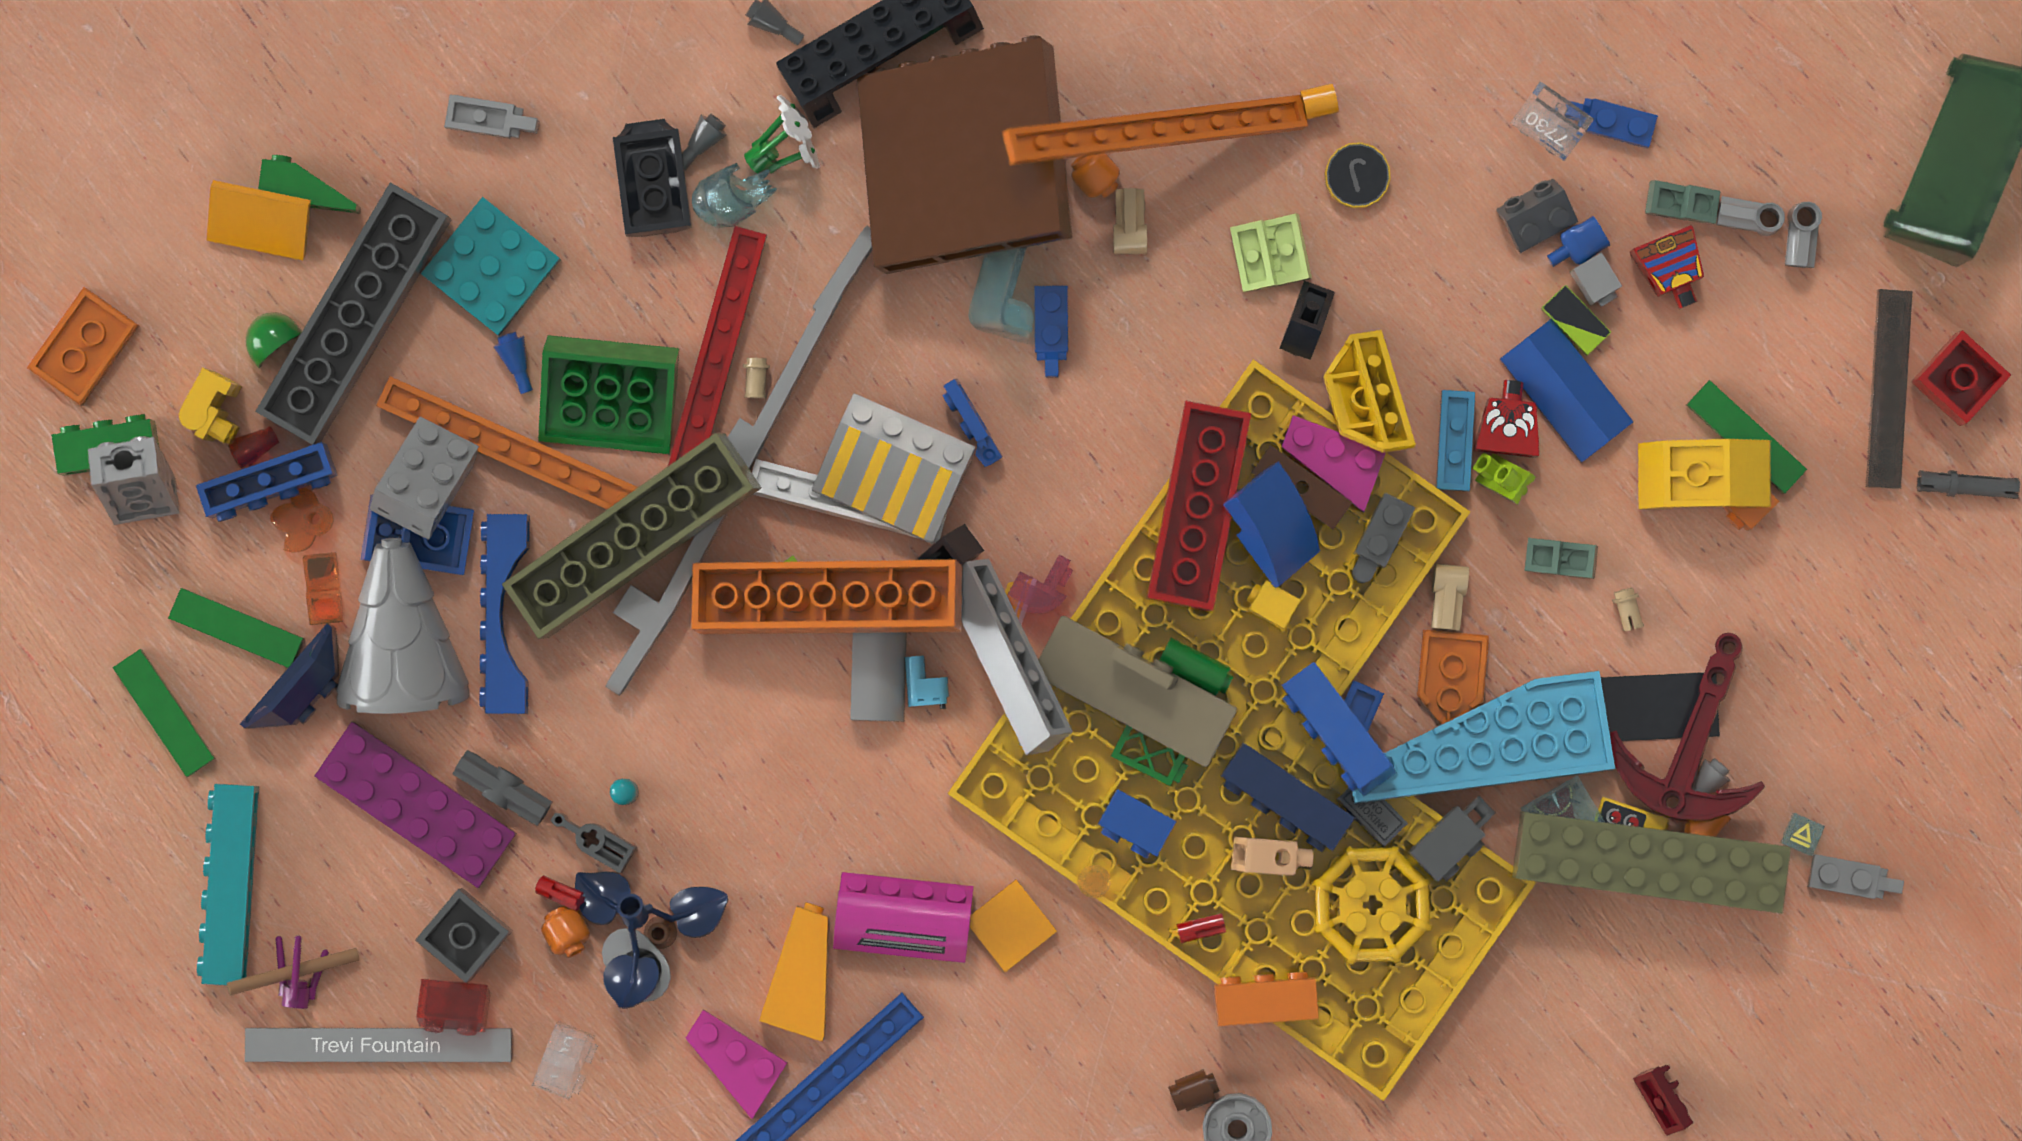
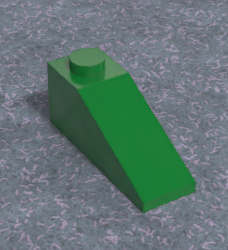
(292, 180)

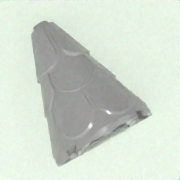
(399, 641)

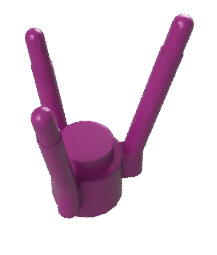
(295, 991)

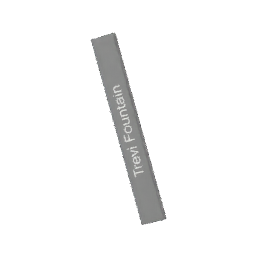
(376, 1045)

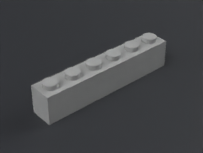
(1010, 660)

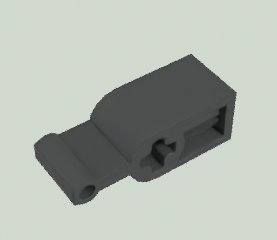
(599, 851)

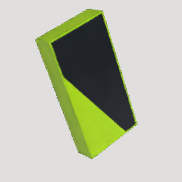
(1576, 320)

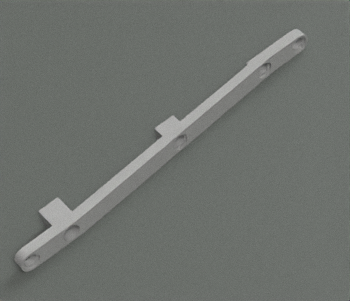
(653, 616)

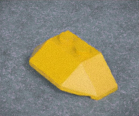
(1368, 395)

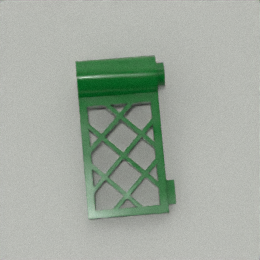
(1196, 669)

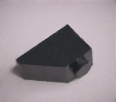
(1307, 320)
(956, 545)

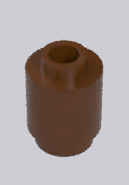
(1194, 1090)

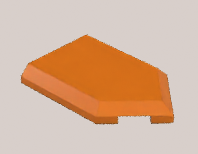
(1452, 673)

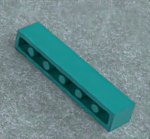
(229, 883)

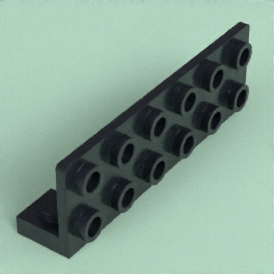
(866, 43)

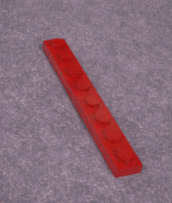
(719, 340)

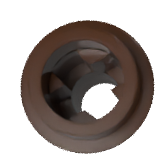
(669, 929)

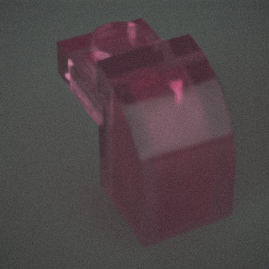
(1040, 597)

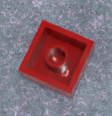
(1961, 378)

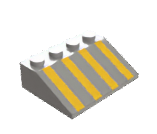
(893, 468)

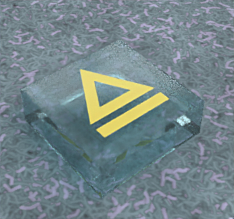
(1802, 834)

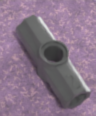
(502, 787)

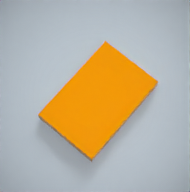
(258, 220)

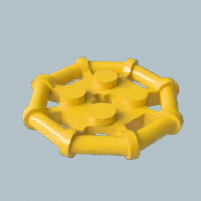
(1387, 917)

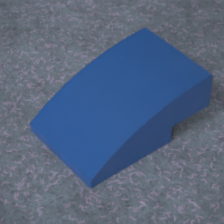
(1274, 524)
(443, 552)

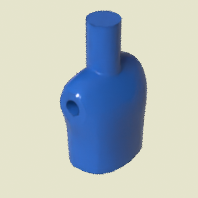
(1580, 243)

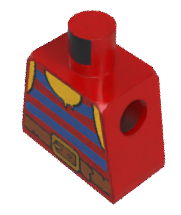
(1671, 265)

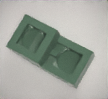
(1682, 202)
(1561, 558)

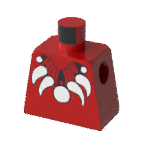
(1509, 424)

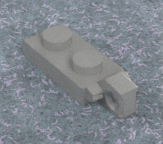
(488, 117)
(1851, 877)

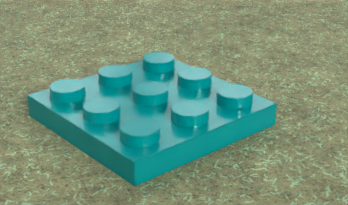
(490, 266)

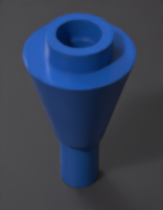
(513, 354)

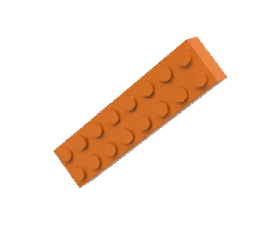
(827, 597)

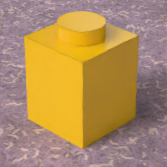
(1272, 604)

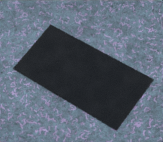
(1652, 705)

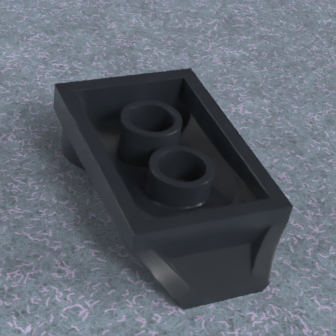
(651, 179)

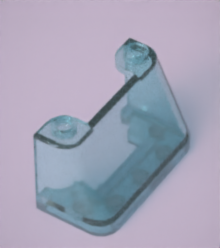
(992, 302)

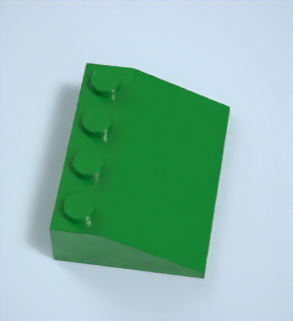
(608, 394)

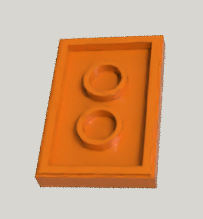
(83, 346)

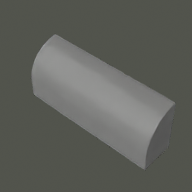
(878, 676)

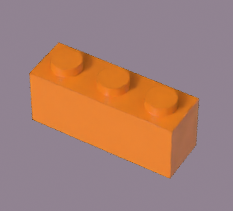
(1266, 999)

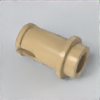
(755, 377)
(1628, 607)

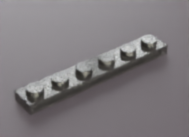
(1889, 389)

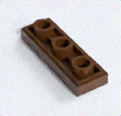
(1319, 499)

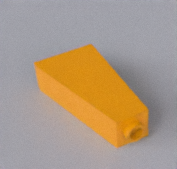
(800, 979)

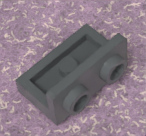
(1537, 214)

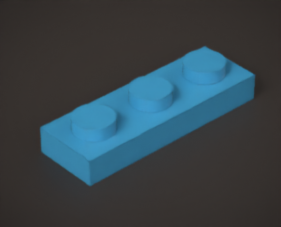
(1455, 440)

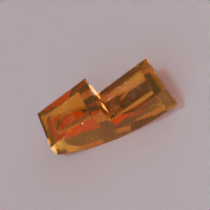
(323, 588)

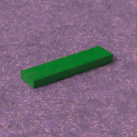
(1733, 423)
(235, 628)
(164, 713)

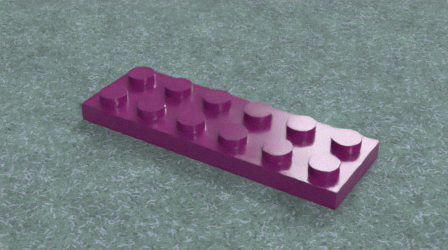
(415, 804)

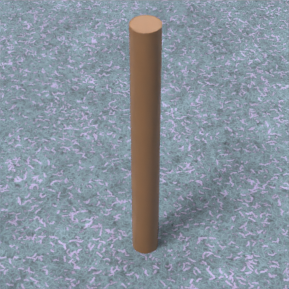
(285, 973)

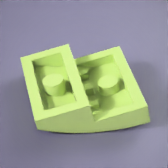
(1270, 252)

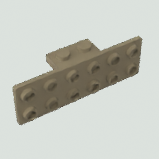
(1136, 690)

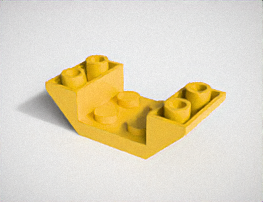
(1704, 473)

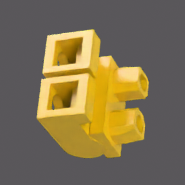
(202, 407)

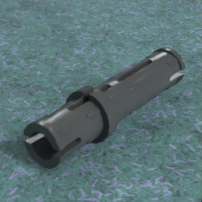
(1967, 484)

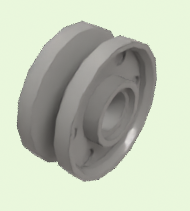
(1237, 1107)

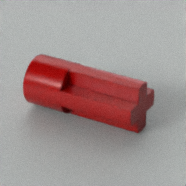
(559, 892)
(1201, 928)

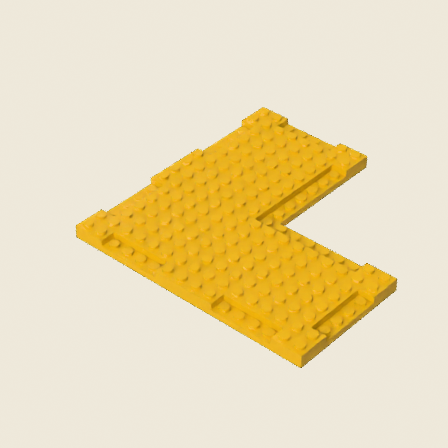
(1052, 800)

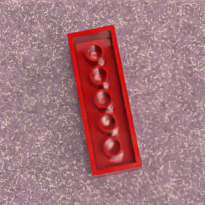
(1194, 516)

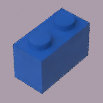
(1136, 823)

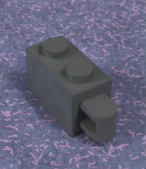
(1380, 536)
(1451, 840)

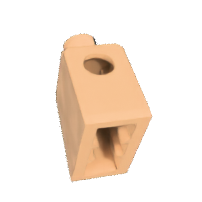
(1258, 856)

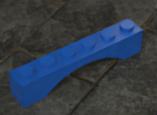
(504, 682)

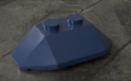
(300, 685)

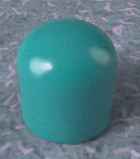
(624, 791)

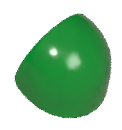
(268, 334)

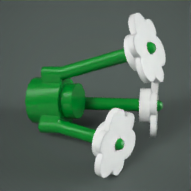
(763, 152)

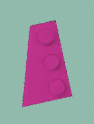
(1335, 459)
(736, 1060)

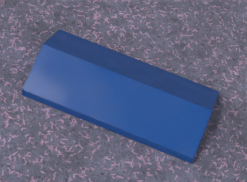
(1566, 390)

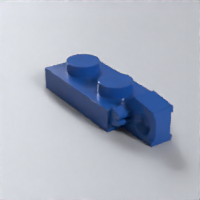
(1619, 122)
(1051, 326)
(972, 425)

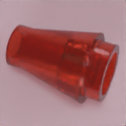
(252, 446)

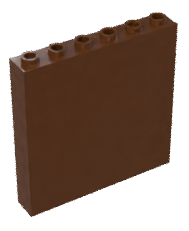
(941, 159)

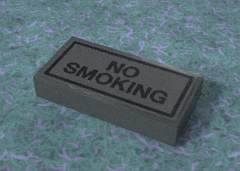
(1374, 816)

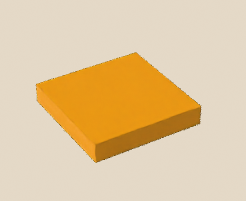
(1011, 925)

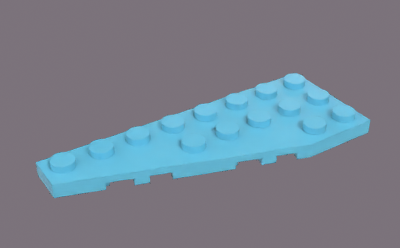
(1522, 736)

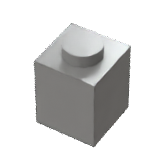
(1596, 280)

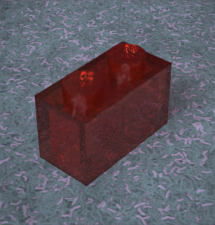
(453, 1006)

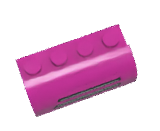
(903, 917)

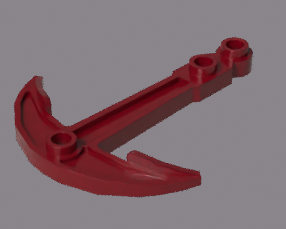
(1687, 759)

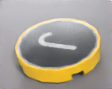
(1357, 175)

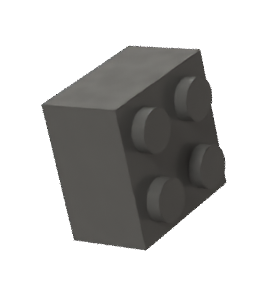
(464, 935)

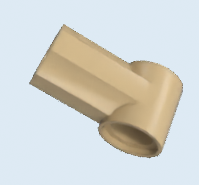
(1130, 230)
(1449, 587)

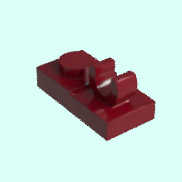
(1662, 1100)

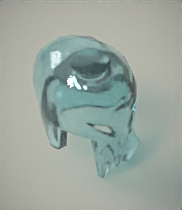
(724, 204)

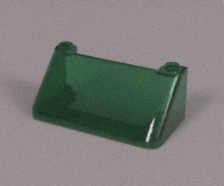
(1963, 162)

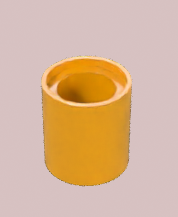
(1319, 101)

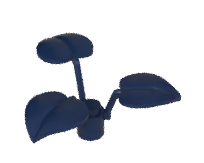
(607, 893)

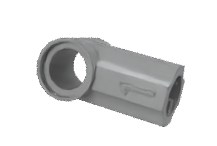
(1746, 215)
(1802, 239)

